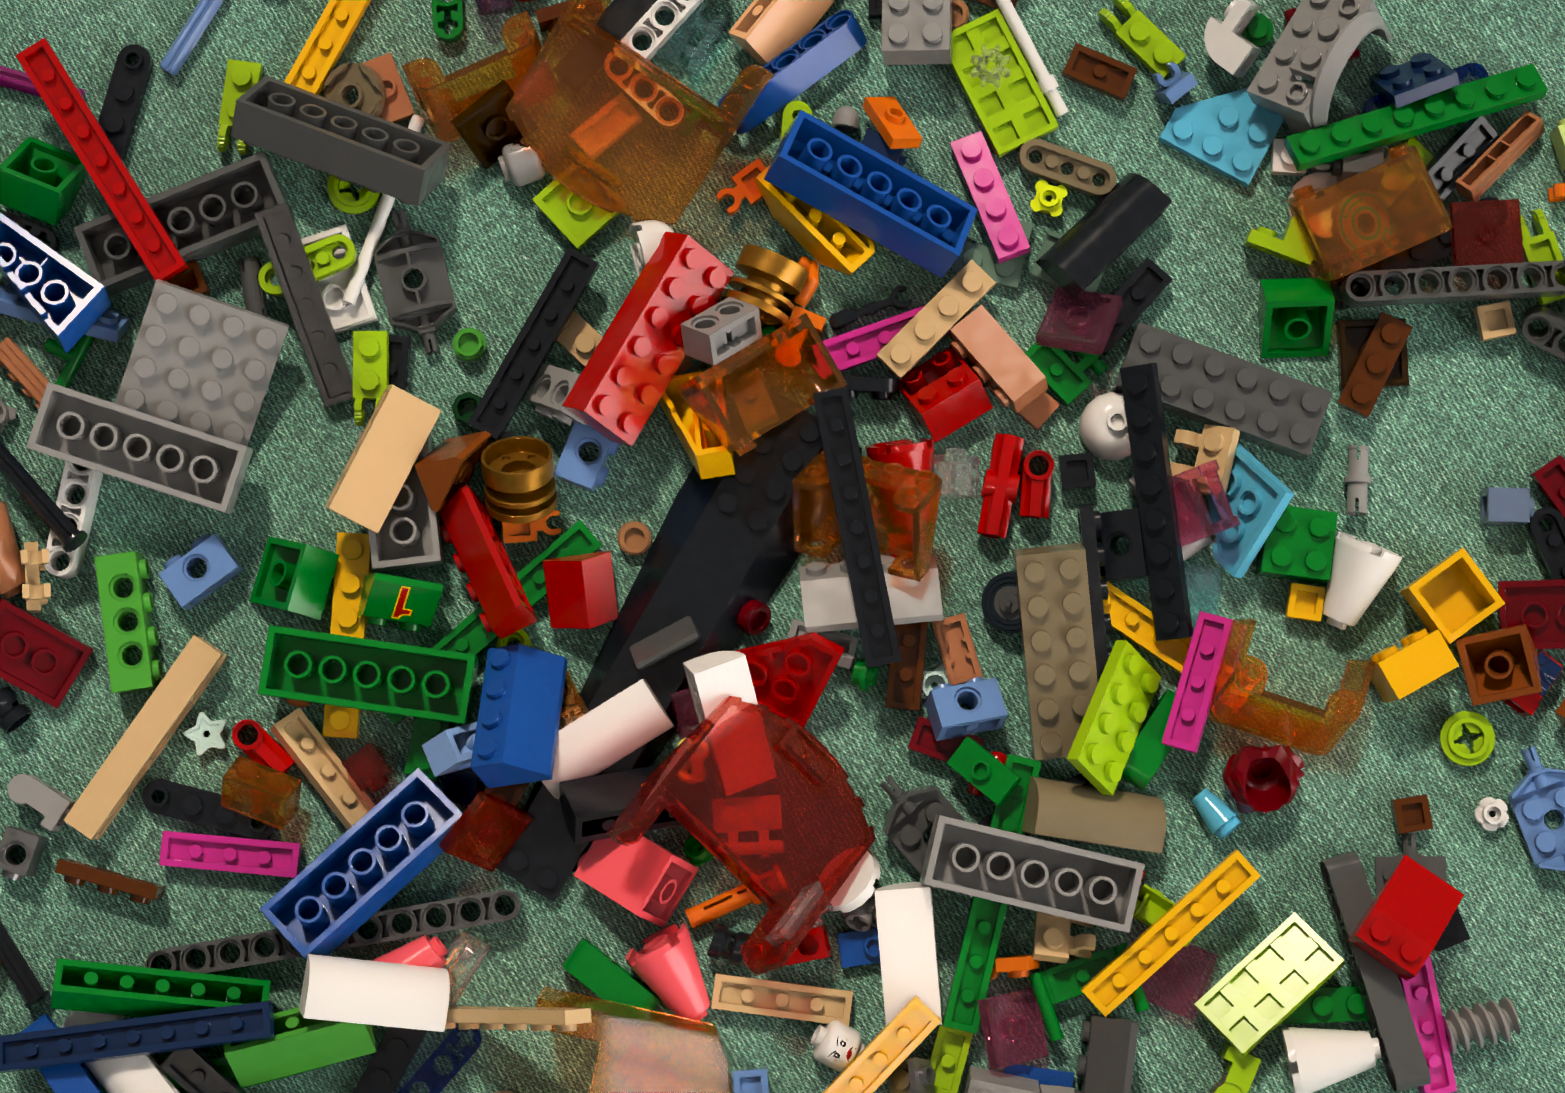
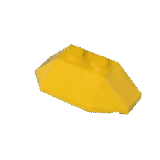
(820, 234)

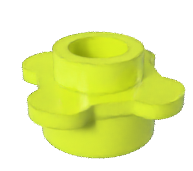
(1052, 207)

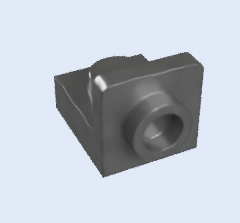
(913, 1077)

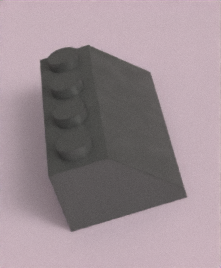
(1107, 1055)

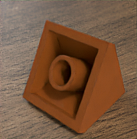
(450, 467)
(1500, 664)

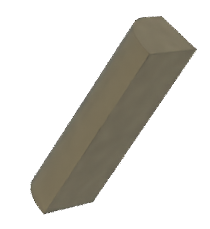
(1088, 816)

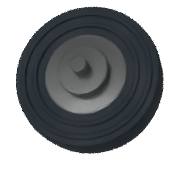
(1001, 603)

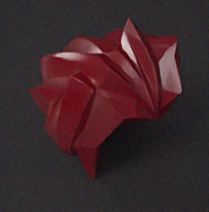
(1262, 778)

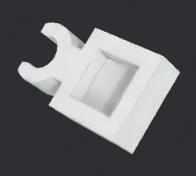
(1282, 163)

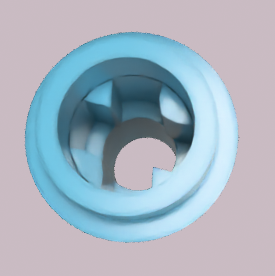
(1216, 814)

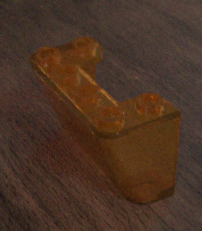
(901, 504)

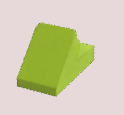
(1290, 247)

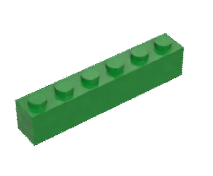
(147, 991)

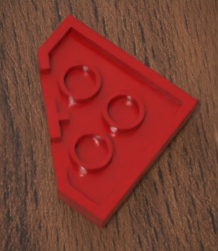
(792, 673)

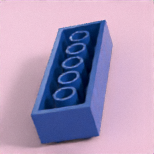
(871, 194)
(363, 868)

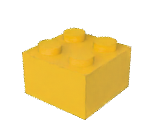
(1452, 596)
(1411, 666)

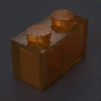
(260, 792)

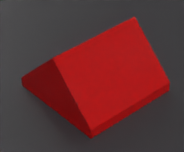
(580, 590)

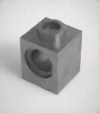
(33, 845)

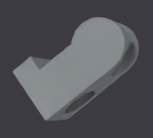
(41, 797)

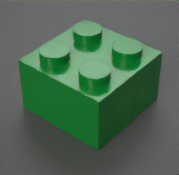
(1299, 546)

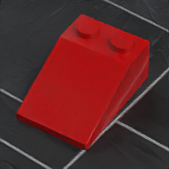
(1406, 918)

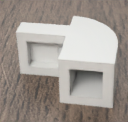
(1225, 41)

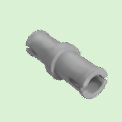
(1357, 480)

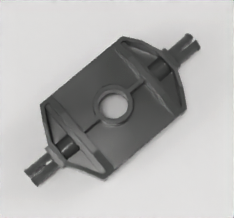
(419, 308)
(910, 815)

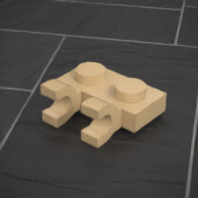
(1213, 444)
(34, 592)
(1053, 939)

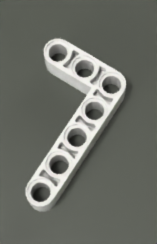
(658, 33)
(81, 513)

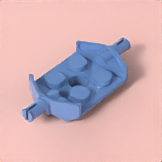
(1531, 799)

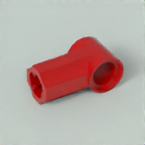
(1036, 489)
(264, 749)

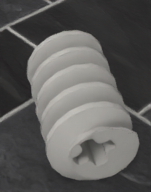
(1481, 1023)

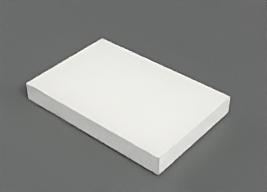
(342, 315)

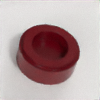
(754, 617)

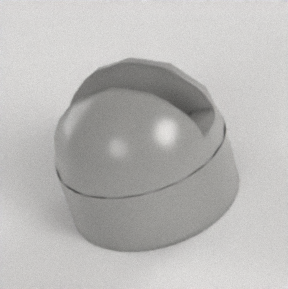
(846, 120)

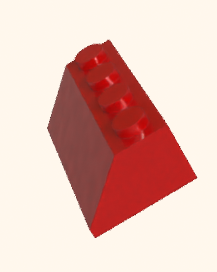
(486, 564)

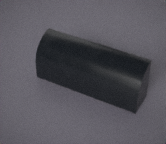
(1104, 233)
(597, 801)

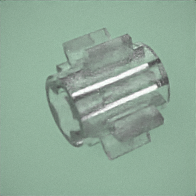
(999, 70)

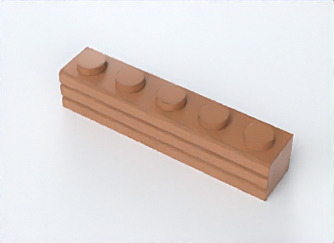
(1500, 156)
(23, 370)

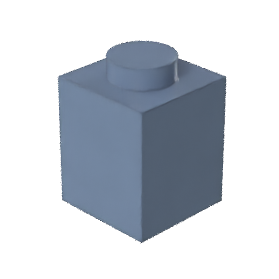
(1506, 506)

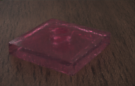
(1079, 323)
(1180, 980)
(1012, 1028)

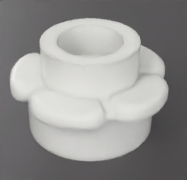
(1482, 813)

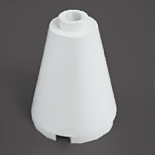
(1356, 578)
(1327, 1056)

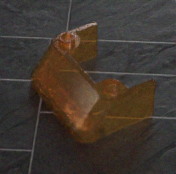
(1247, 707)

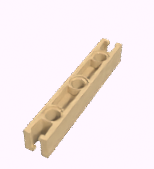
(145, 738)

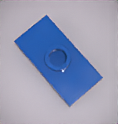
(858, 947)

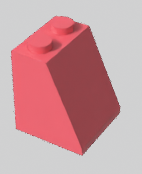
(637, 876)

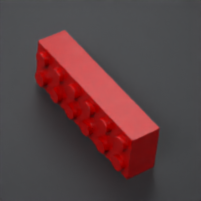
(646, 339)

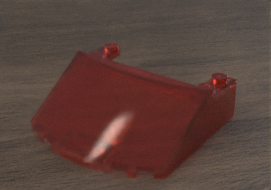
(765, 807)

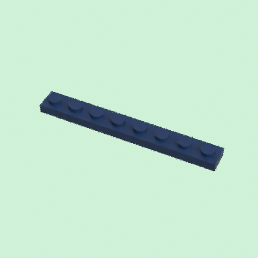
(136, 1036)

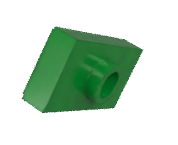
(984, 771)

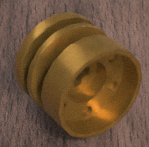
(766, 281)
(519, 479)

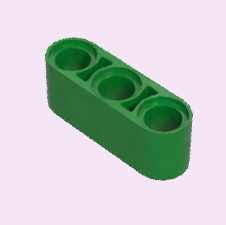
(1148, 749)
(607, 977)

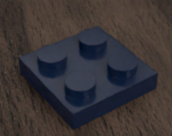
(1413, 79)

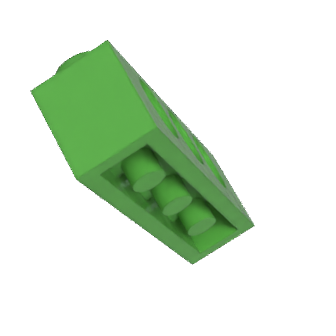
(111, 573)

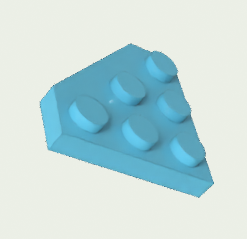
(1224, 134)
(1258, 502)

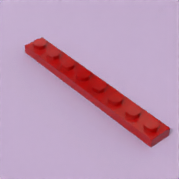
(101, 161)

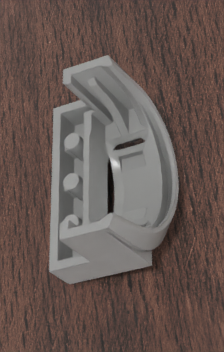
(1314, 48)

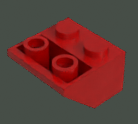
(944, 394)

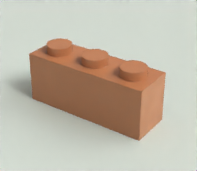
(998, 360)

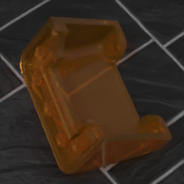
(449, 95)
(1370, 214)
(762, 385)

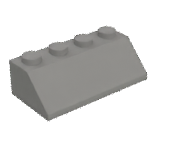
(830, 604)

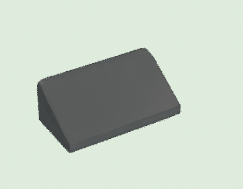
(664, 643)

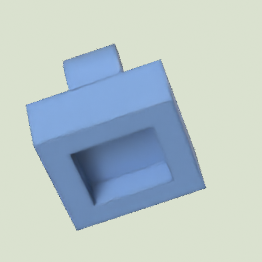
(1175, 86)

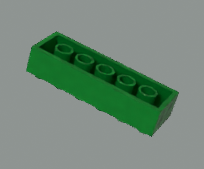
(369, 675)

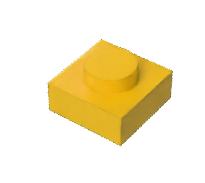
(1305, 602)

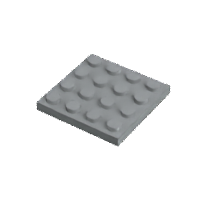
(201, 363)

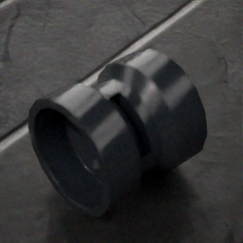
(11, 712)
(721, 942)

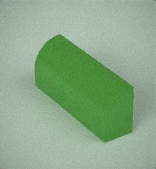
(298, 1047)

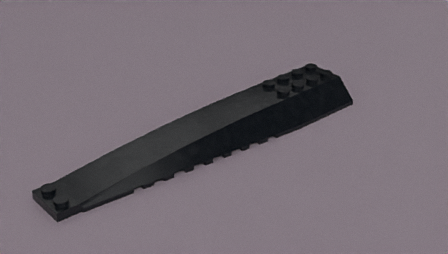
(713, 554)

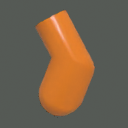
(811, 282)

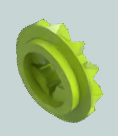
(346, 201)
(1480, 747)

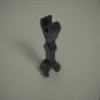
(846, 317)

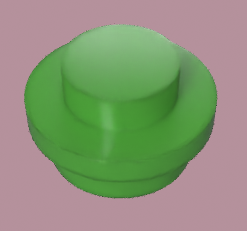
(469, 344)

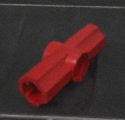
(1000, 486)

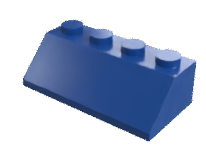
(518, 716)

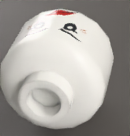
(836, 1045)

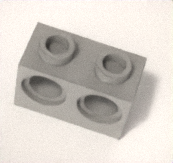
(721, 331)
(550, 393)

